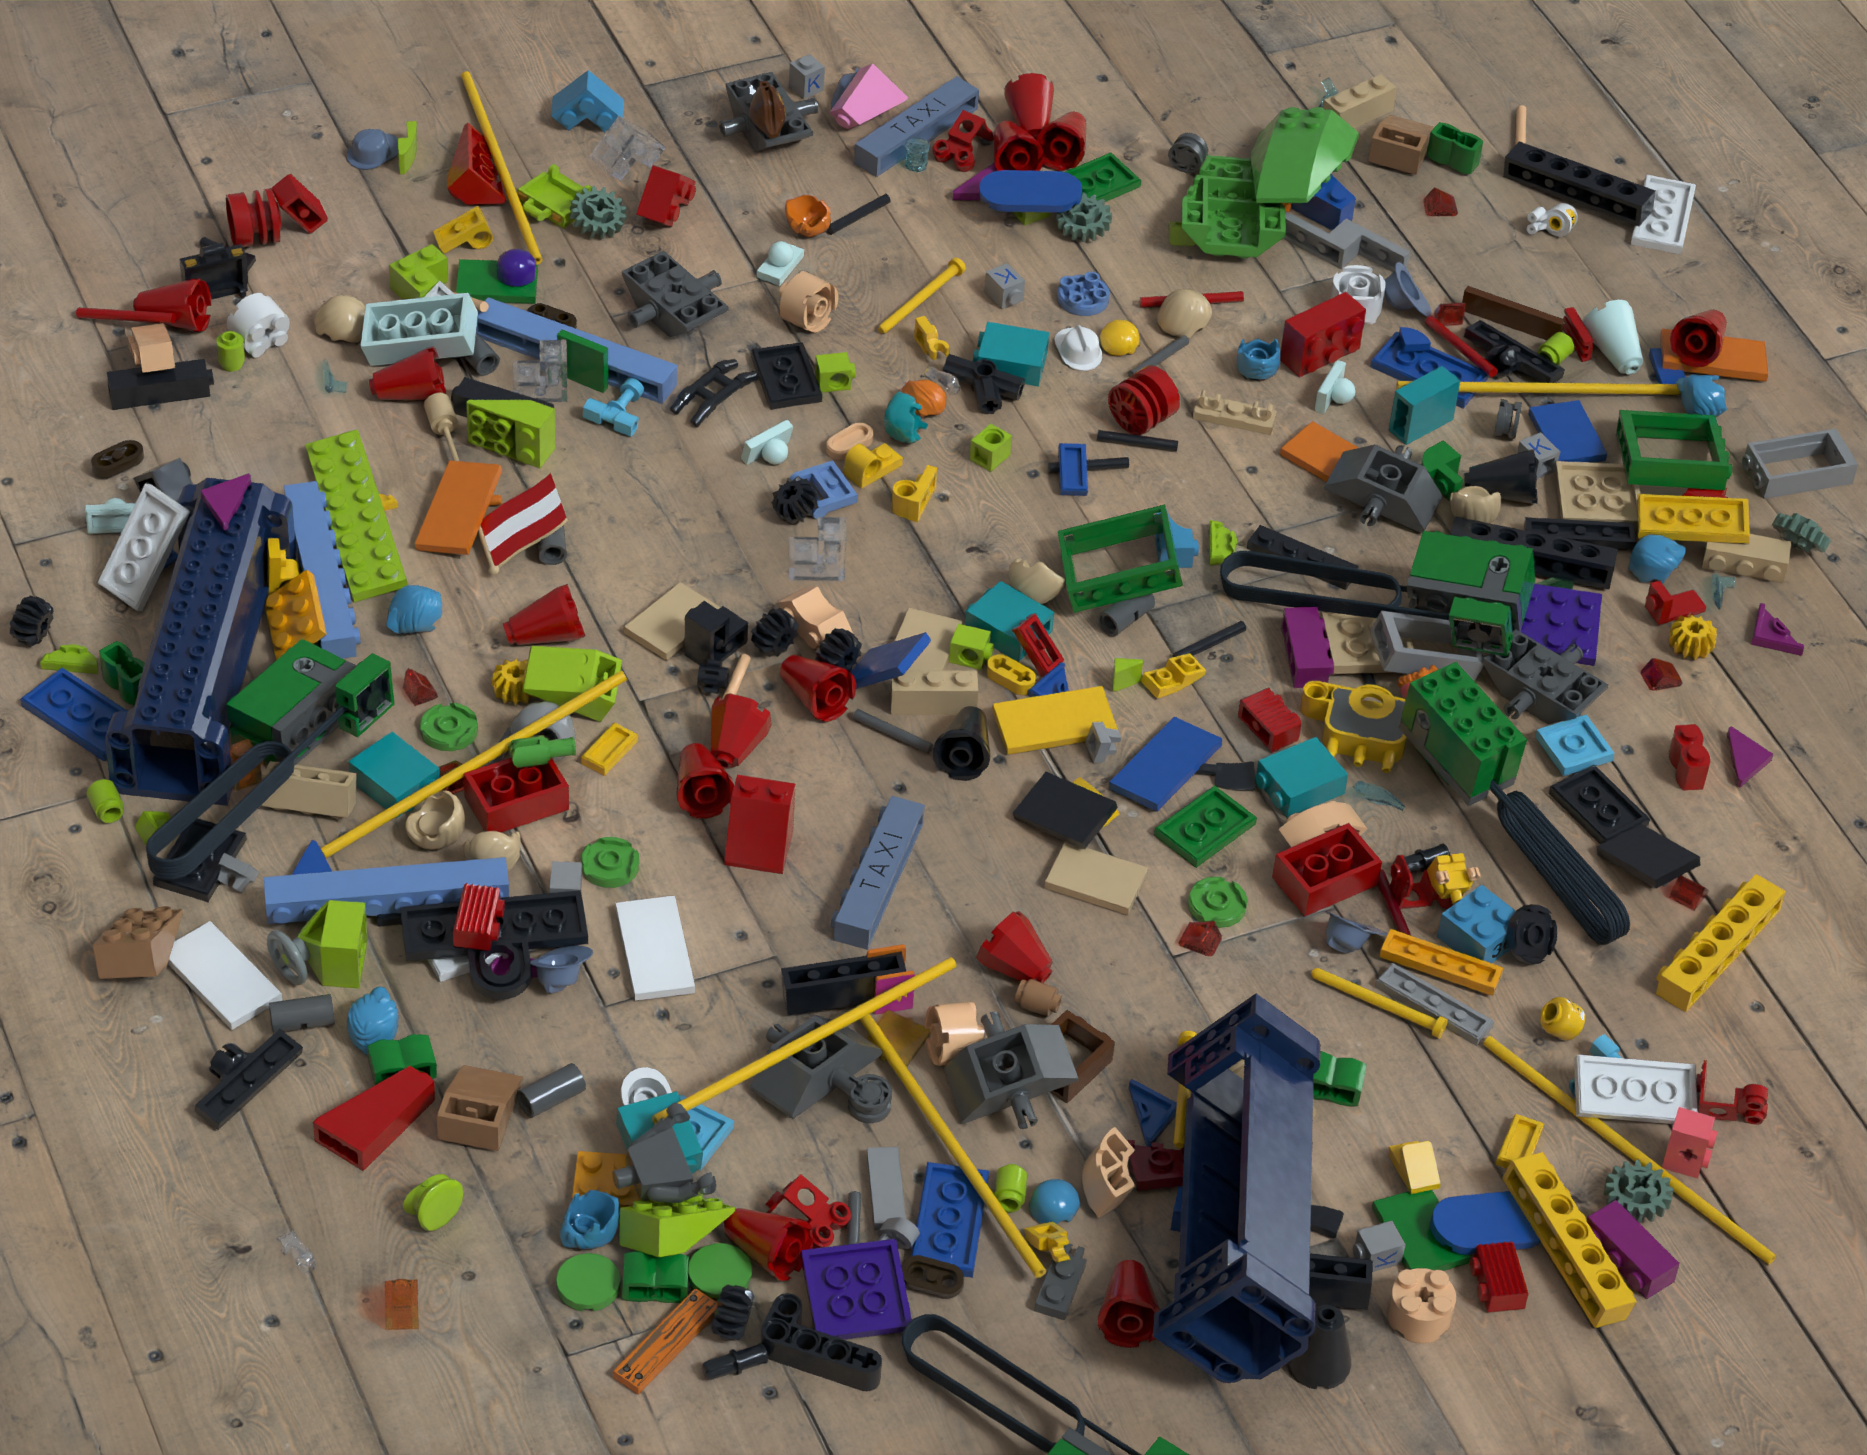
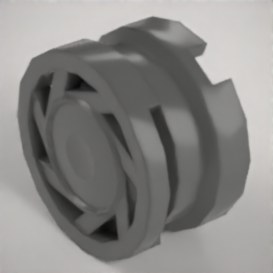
(1188, 151)
(1505, 417)
(874, 1102)

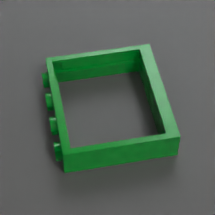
(1672, 471)
(1126, 583)

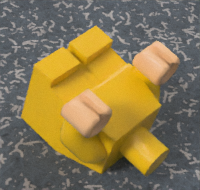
(1451, 877)

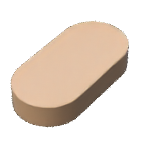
(840, 443)

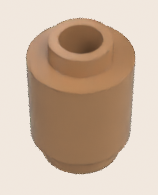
(1038, 997)

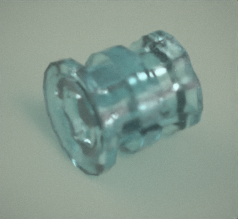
(916, 154)

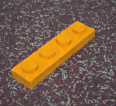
(1441, 962)

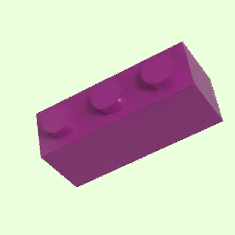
(1306, 645)
(1633, 1250)

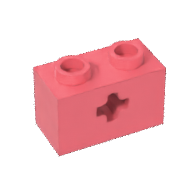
(1689, 1143)

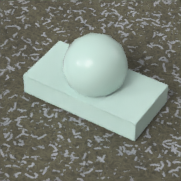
(780, 262)
(1334, 388)
(769, 445)
(108, 516)

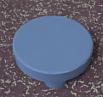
(1083, 294)

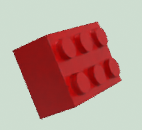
(1322, 334)
(515, 796)
(1326, 869)

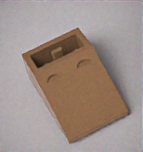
(1400, 144)
(137, 943)
(478, 1107)

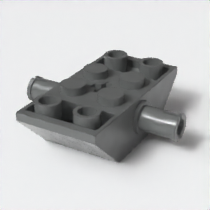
(740, 96)
(671, 295)
(1386, 485)
(1542, 680)
(816, 1070)
(985, 1086)

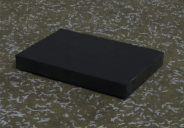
(786, 375)
(1597, 804)
(1065, 810)
(1648, 855)
(203, 880)

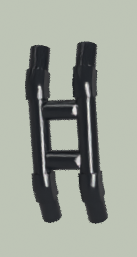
(711, 399)

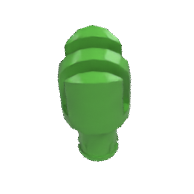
(539, 750)

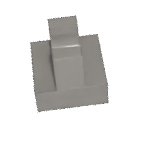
(1101, 741)
(235, 868)

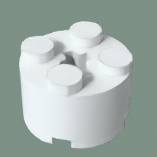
(1363, 287)
(259, 323)

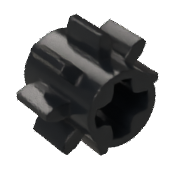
(713, 676)

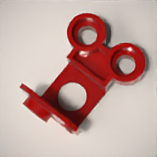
(959, 143)
(1403, 883)
(1748, 1101)
(819, 1214)

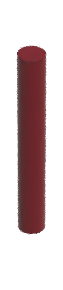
(1392, 904)

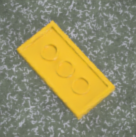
(1694, 518)
(1051, 719)

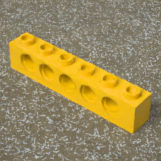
(1719, 942)
(1569, 1240)

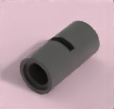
(484, 358)
(553, 548)
(1124, 613)
(293, 1013)
(551, 1090)

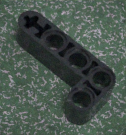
(855, 1364)

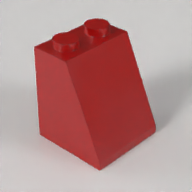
(760, 824)

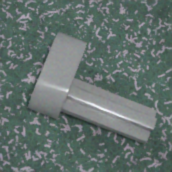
(901, 1230)

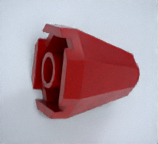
(736, 728)
(1016, 950)

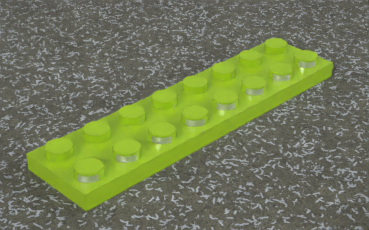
(356, 515)

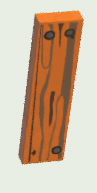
(666, 1341)

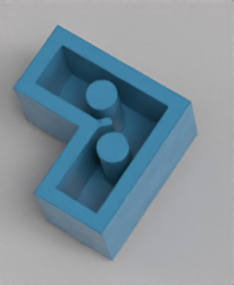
(588, 99)

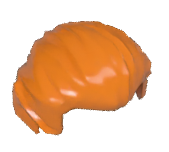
(807, 215)
(928, 395)

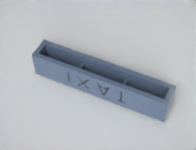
(922, 120)
(878, 872)

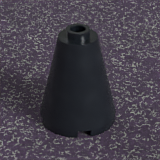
(1510, 476)
(964, 745)
(1328, 1352)

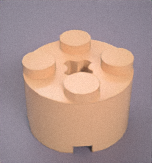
(807, 301)
(951, 1030)
(1421, 1304)

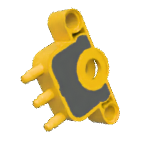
(1357, 725)

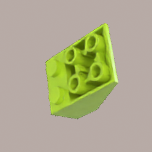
(513, 429)
(565, 673)
(670, 1227)

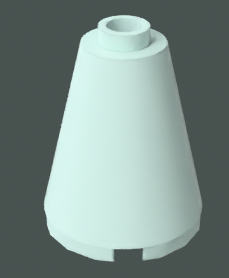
(1616, 335)

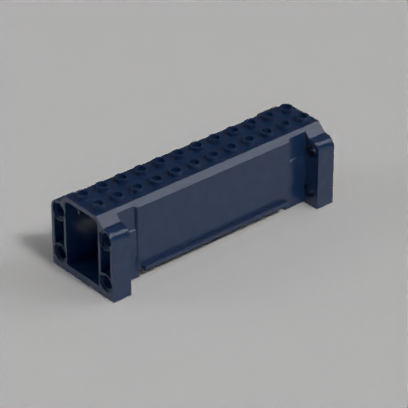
(200, 647)
(1244, 1196)

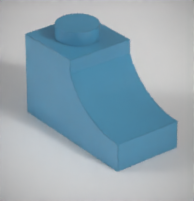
(1184, 543)

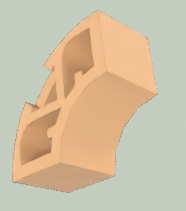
(813, 615)
(1319, 820)
(1106, 1173)

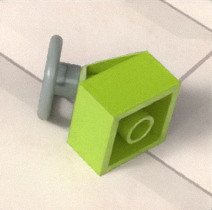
(330, 942)

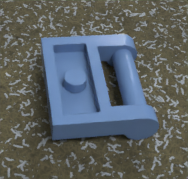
(832, 486)

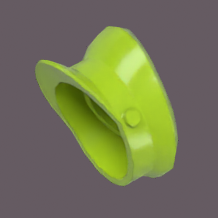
(434, 1201)

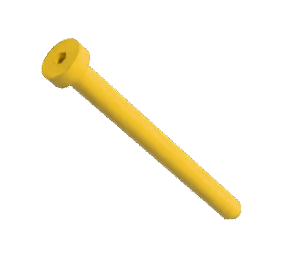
(955, 267)
(1436, 1025)
(1183, 1095)

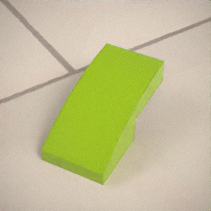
(407, 147)

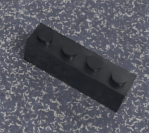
(836, 982)
(1340, 1281)

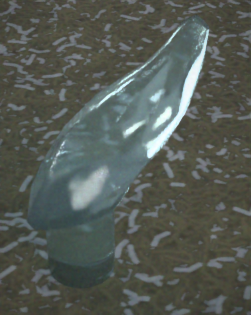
(1330, 89)
(329, 382)
(1717, 588)
(1378, 795)

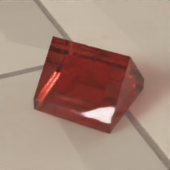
(418, 687)
(1688, 892)

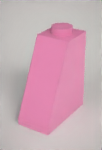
(866, 97)

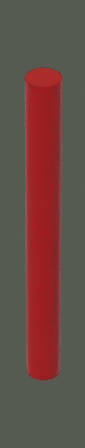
(1222, 297)
(126, 315)
(1461, 346)

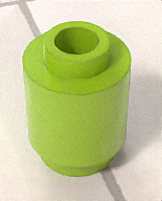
(1557, 347)
(230, 351)
(105, 800)
(1011, 1187)

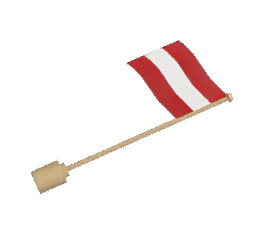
(516, 522)

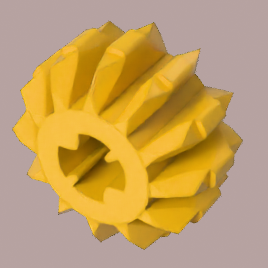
(1692, 637)
(509, 681)

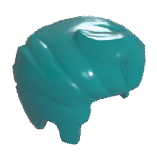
(901, 420)

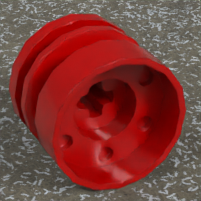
(253, 218)
(1144, 400)

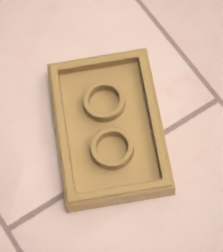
(663, 623)
(940, 631)
(1096, 878)

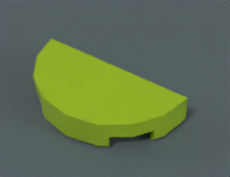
(1221, 542)
(71, 658)

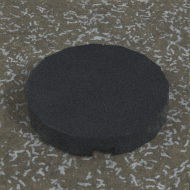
(1531, 934)

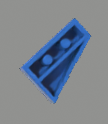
(1329, 205)

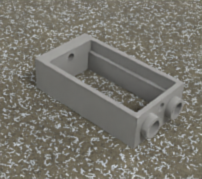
(1798, 446)
(1395, 658)

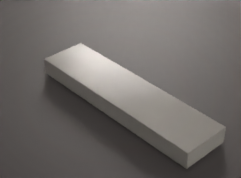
(1434, 1003)

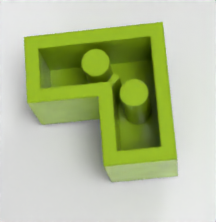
(418, 272)

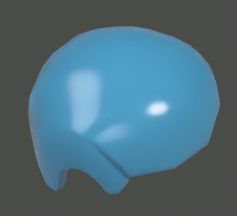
(1054, 1201)

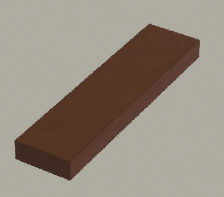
(1511, 314)

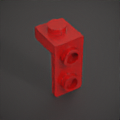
(1669, 608)

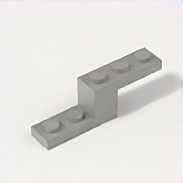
(1344, 243)

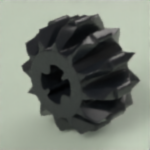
(795, 500)
(31, 620)
(774, 632)
(839, 649)
(732, 1312)

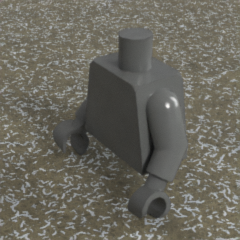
(659, 1166)

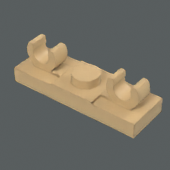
(1234, 413)

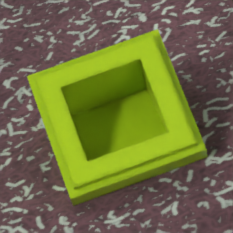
(1178, 236)
(1126, 673)
(150, 822)

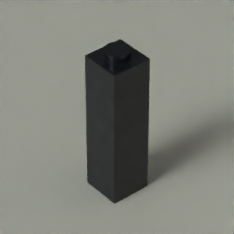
(184, 382)
(476, 390)

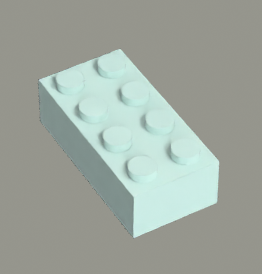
(408, 326)

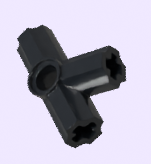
(985, 381)

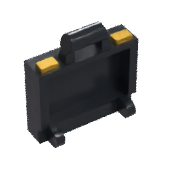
(220, 268)

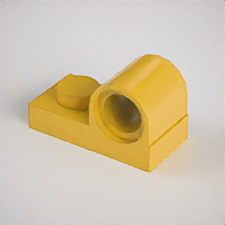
(467, 227)
(868, 466)
(912, 497)
(279, 568)

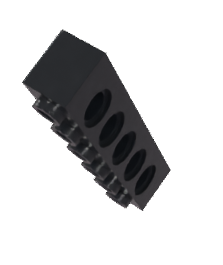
(1579, 183)
(1552, 555)

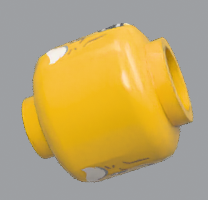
(1562, 1018)

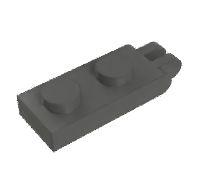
(1061, 1284)

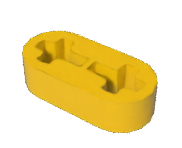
(1010, 674)

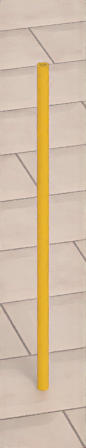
(501, 167)
(1563, 388)
(474, 763)
(813, 1036)
(954, 1147)
(1630, 1150)

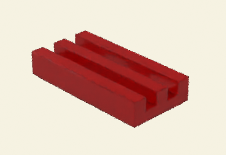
(1579, 334)
(1035, 647)

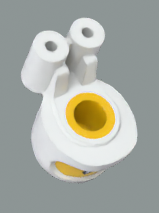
(1557, 220)

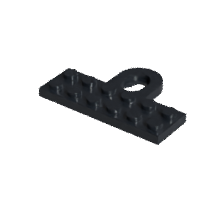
(526, 924)

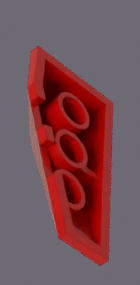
(472, 173)

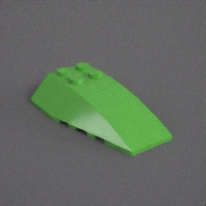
(1299, 154)
(1224, 213)

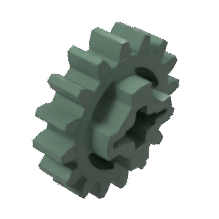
(598, 212)
(1085, 219)
(1801, 532)
(1639, 1190)

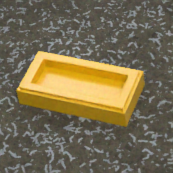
(609, 749)
(1520, 1140)

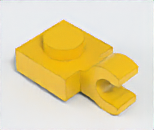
(927, 338)
(1048, 1238)

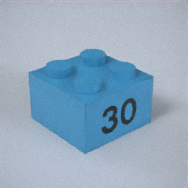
(1477, 925)

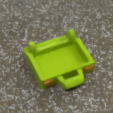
(550, 196)

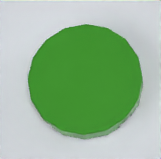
(449, 727)
(610, 862)
(1217, 901)
(719, 1266)
(588, 1282)

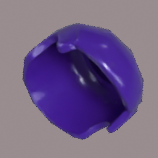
(516, 267)

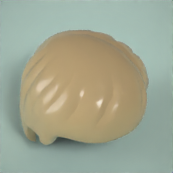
(1184, 313)
(341, 318)
(1475, 504)
(1035, 581)
(436, 822)
(494, 845)

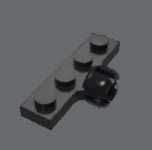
(1511, 355)
(244, 1076)

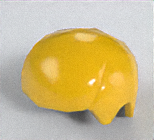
(1119, 337)

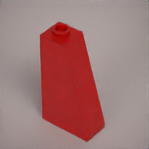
(375, 1118)

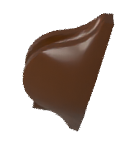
(767, 110)

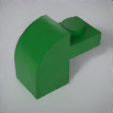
(1443, 466)

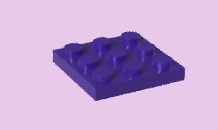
(1564, 618)
(856, 1289)

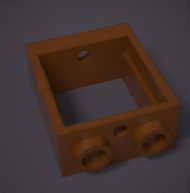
(1092, 1039)

